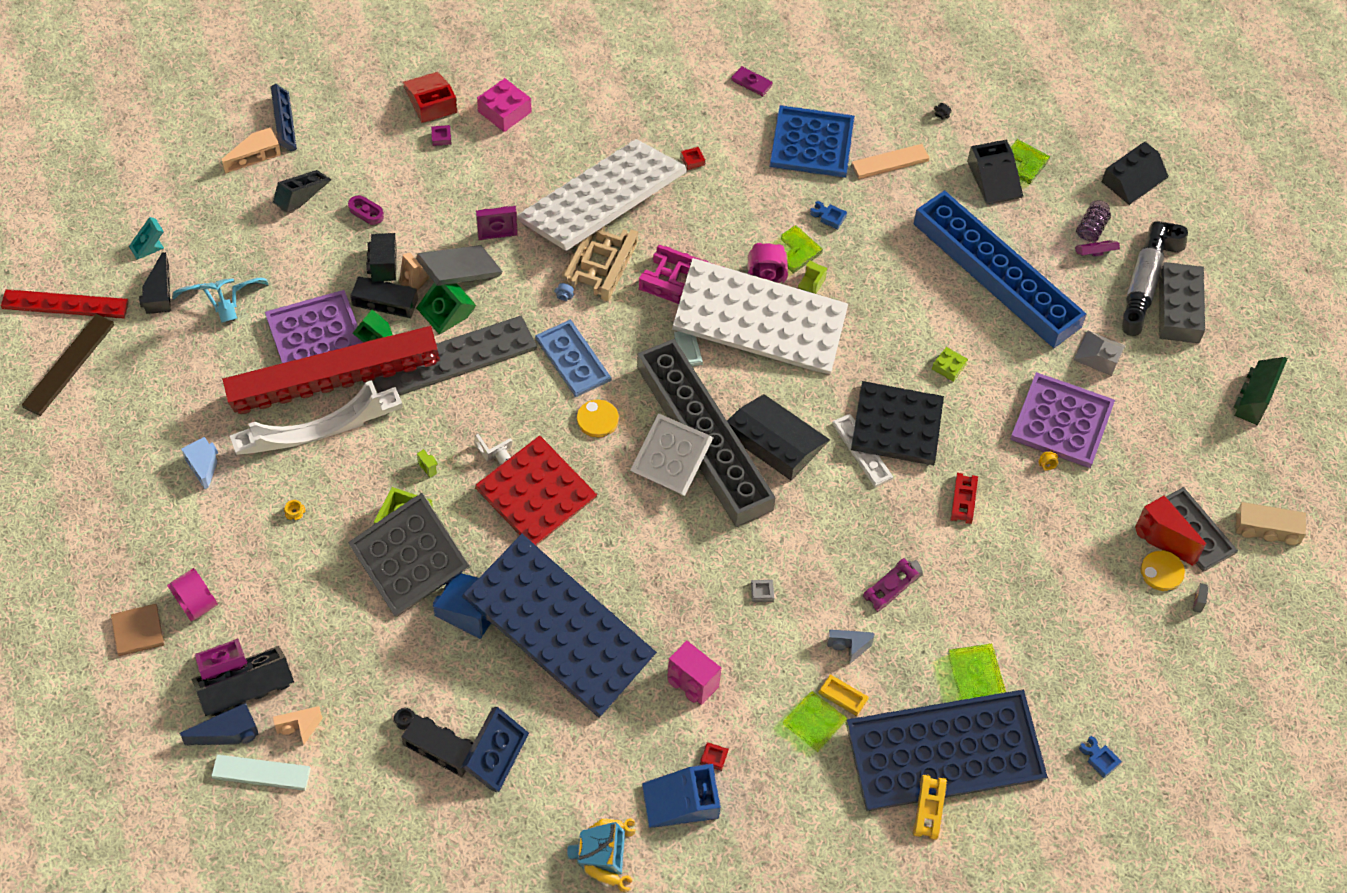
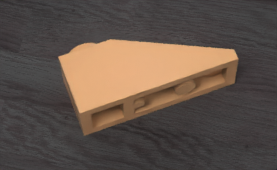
(254, 149)

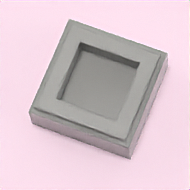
(762, 591)

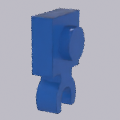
(829, 215)
(1101, 759)

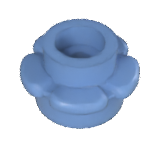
(564, 291)

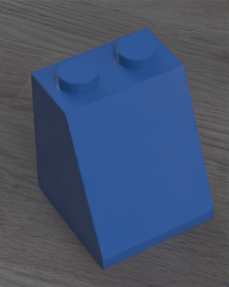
(457, 611)

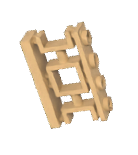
(612, 270)

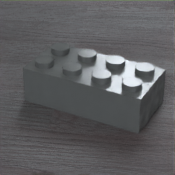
(1181, 302)

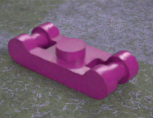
(891, 585)

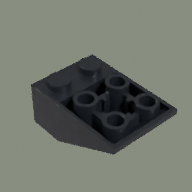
(995, 171)

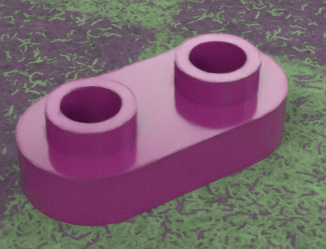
(367, 210)

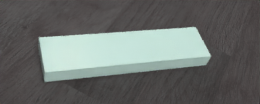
(261, 772)

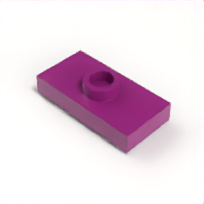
(752, 81)
(1097, 248)

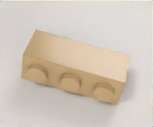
(1270, 523)

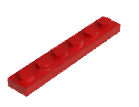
(64, 303)

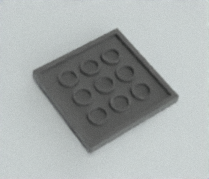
(409, 554)

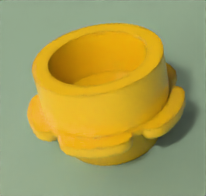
(1048, 458)
(294, 505)

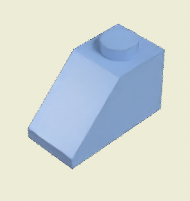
(201, 460)

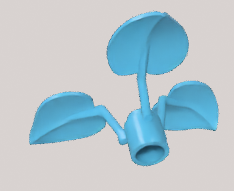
(225, 307)

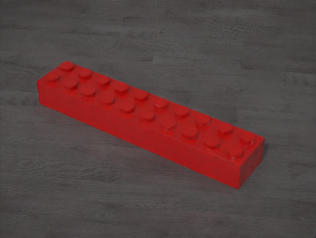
(331, 370)

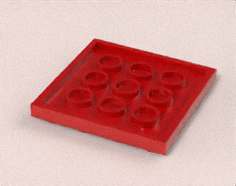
(536, 491)

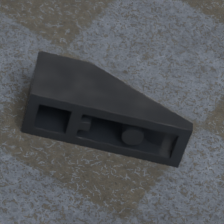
(296, 191)
(156, 289)

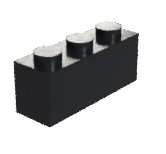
(382, 257)
(384, 297)
(437, 744)

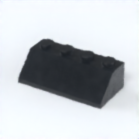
(253, 680)

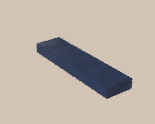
(283, 117)

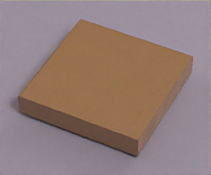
(137, 629)

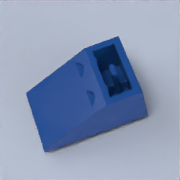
(682, 797)

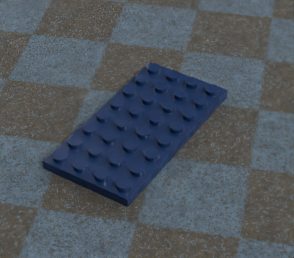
(559, 625)
(968, 742)

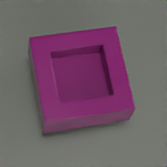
(441, 135)

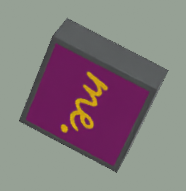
(1200, 598)

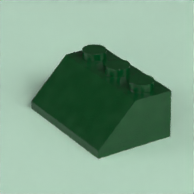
(1259, 389)

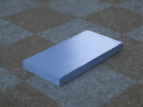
(573, 358)

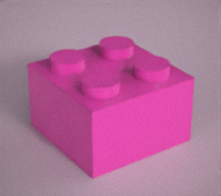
(504, 104)
(693, 673)

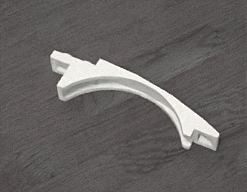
(363, 407)

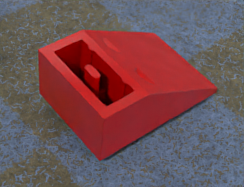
(431, 96)

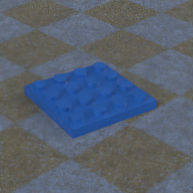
(812, 141)

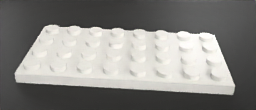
(601, 194)
(760, 316)

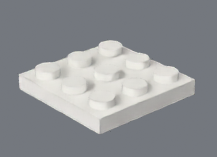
(671, 454)

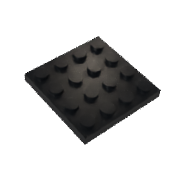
(897, 423)

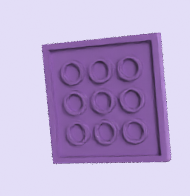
(313, 326)
(1063, 420)

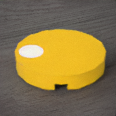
(597, 418)
(1162, 570)

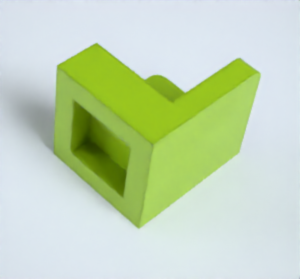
(813, 278)

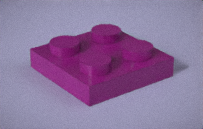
(496, 222)
(220, 659)

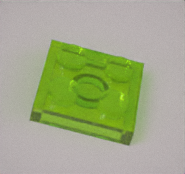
(814, 721)

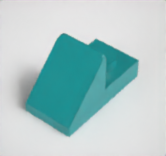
(147, 239)

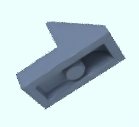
(855, 640)

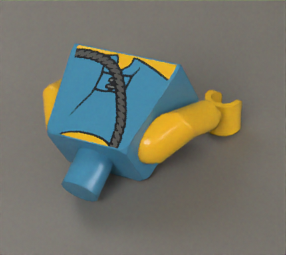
(602, 851)

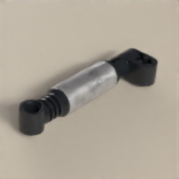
(1148, 271)

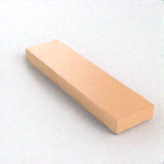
(890, 161)

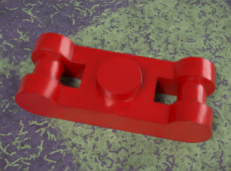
(964, 497)

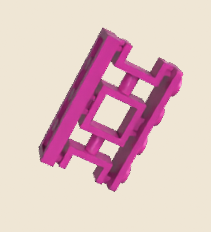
(673, 289)

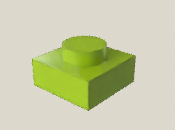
(427, 463)

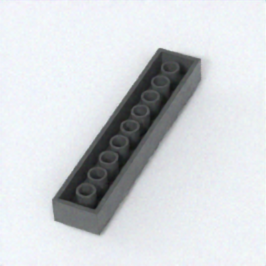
(726, 462)

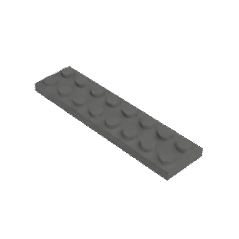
(465, 355)

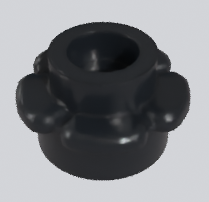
(942, 111)
(400, 715)

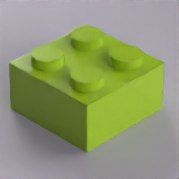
(949, 364)

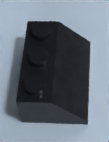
(1135, 173)

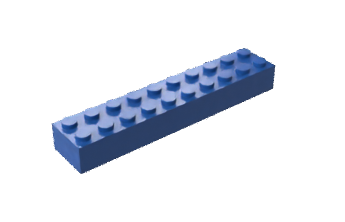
(999, 269)

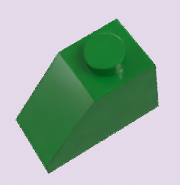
(372, 328)

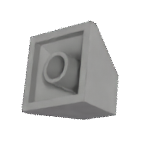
(1099, 353)

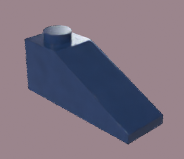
(225, 729)

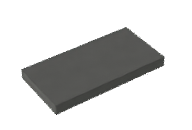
(458, 265)
(1218, 545)

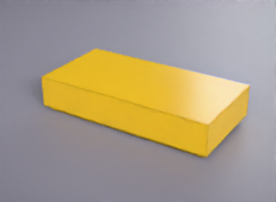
(843, 695)

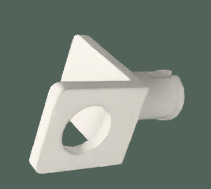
(498, 452)

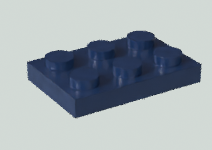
(495, 749)

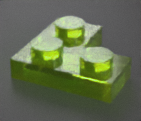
(1031, 160)
(802, 248)

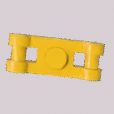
(930, 807)

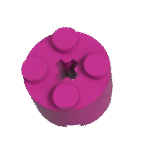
(768, 262)
(192, 594)

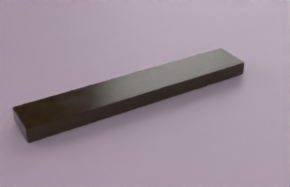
(68, 365)

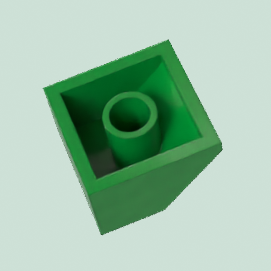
(445, 306)

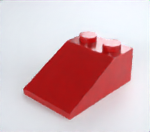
(1169, 531)

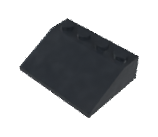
(776, 435)

